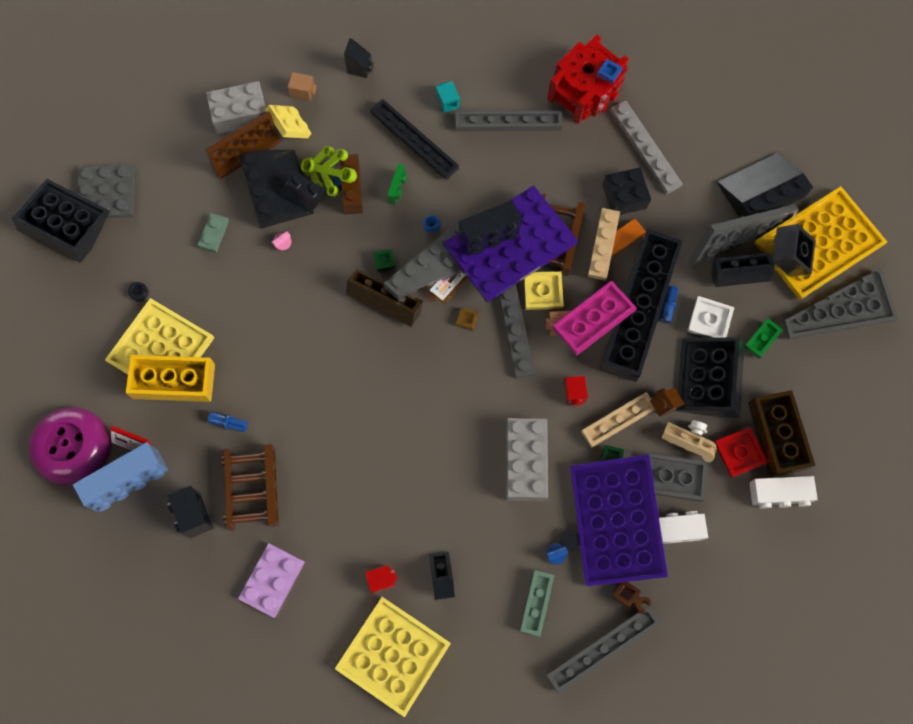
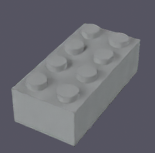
(526, 459)

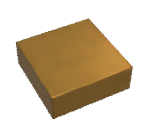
(467, 318)

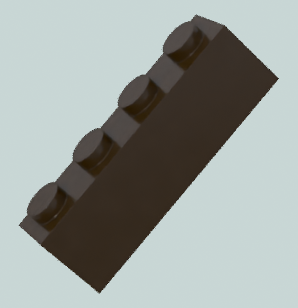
(372, 293)

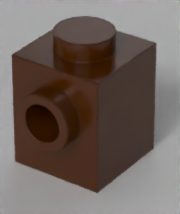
(666, 401)

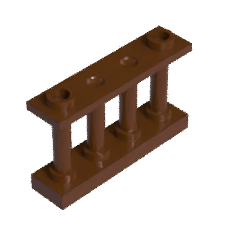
(576, 214)
(269, 495)

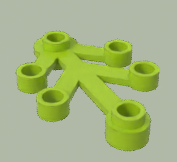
(311, 167)

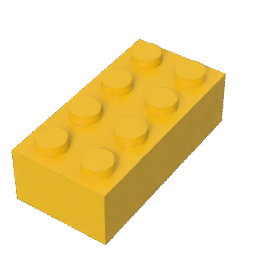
(170, 378)

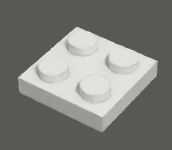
(710, 318)

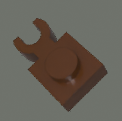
(630, 595)

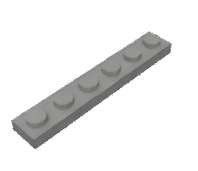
(646, 147)

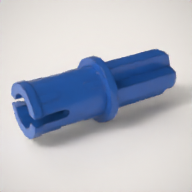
(669, 304)
(227, 421)

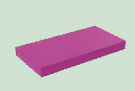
(594, 318)

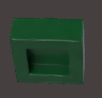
(384, 260)
(611, 453)

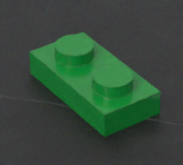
(395, 190)
(763, 338)

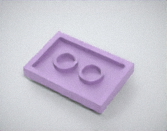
(271, 580)

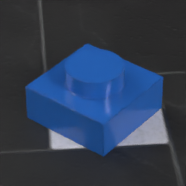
(609, 71)

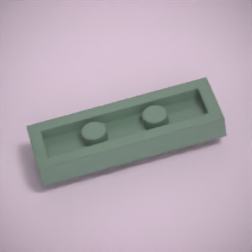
(537, 603)

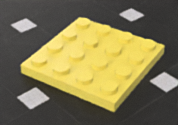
(159, 333)
(393, 656)

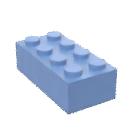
(121, 477)

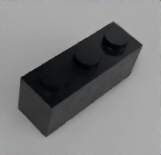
(742, 269)

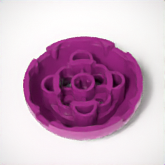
(90, 452)

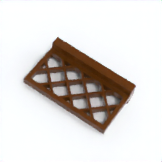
(228, 162)

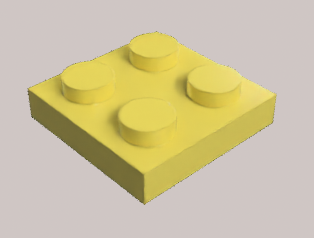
(288, 121)
(543, 291)

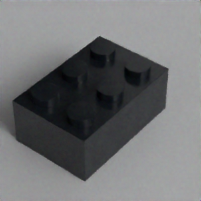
(489, 228)

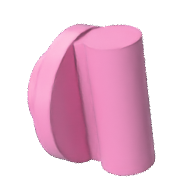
(282, 241)

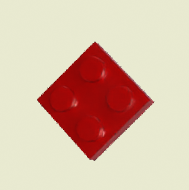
(740, 452)

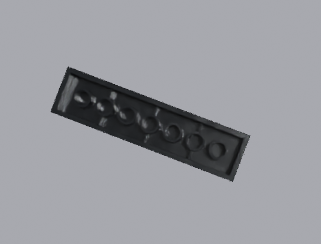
(647, 291)

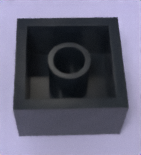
(626, 191)
(793, 250)
(189, 512)

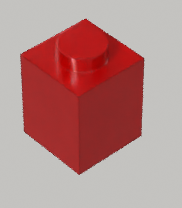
(575, 390)
(381, 579)

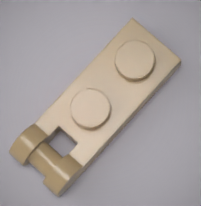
(690, 441)

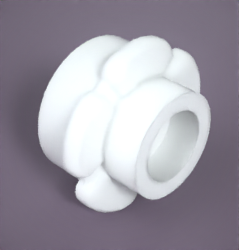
(698, 427)

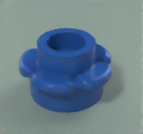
(431, 219)

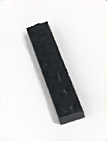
(414, 139)

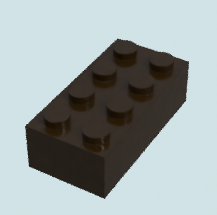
(781, 433)

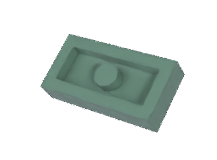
(213, 233)

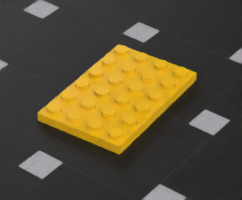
(841, 239)

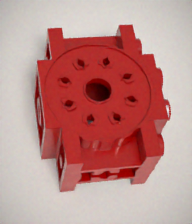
(581, 67)

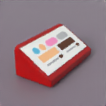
(126, 439)

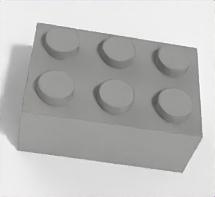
(236, 106)

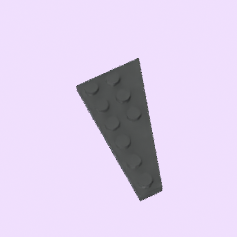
(734, 233)
(426, 268)
(854, 306)

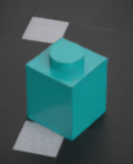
(447, 96)

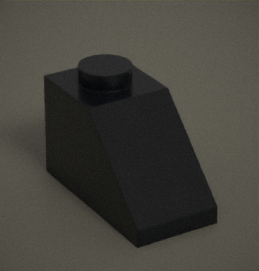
(357, 59)
(441, 575)

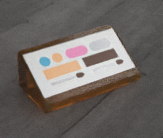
(444, 290)

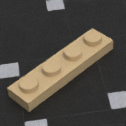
(603, 244)
(618, 420)

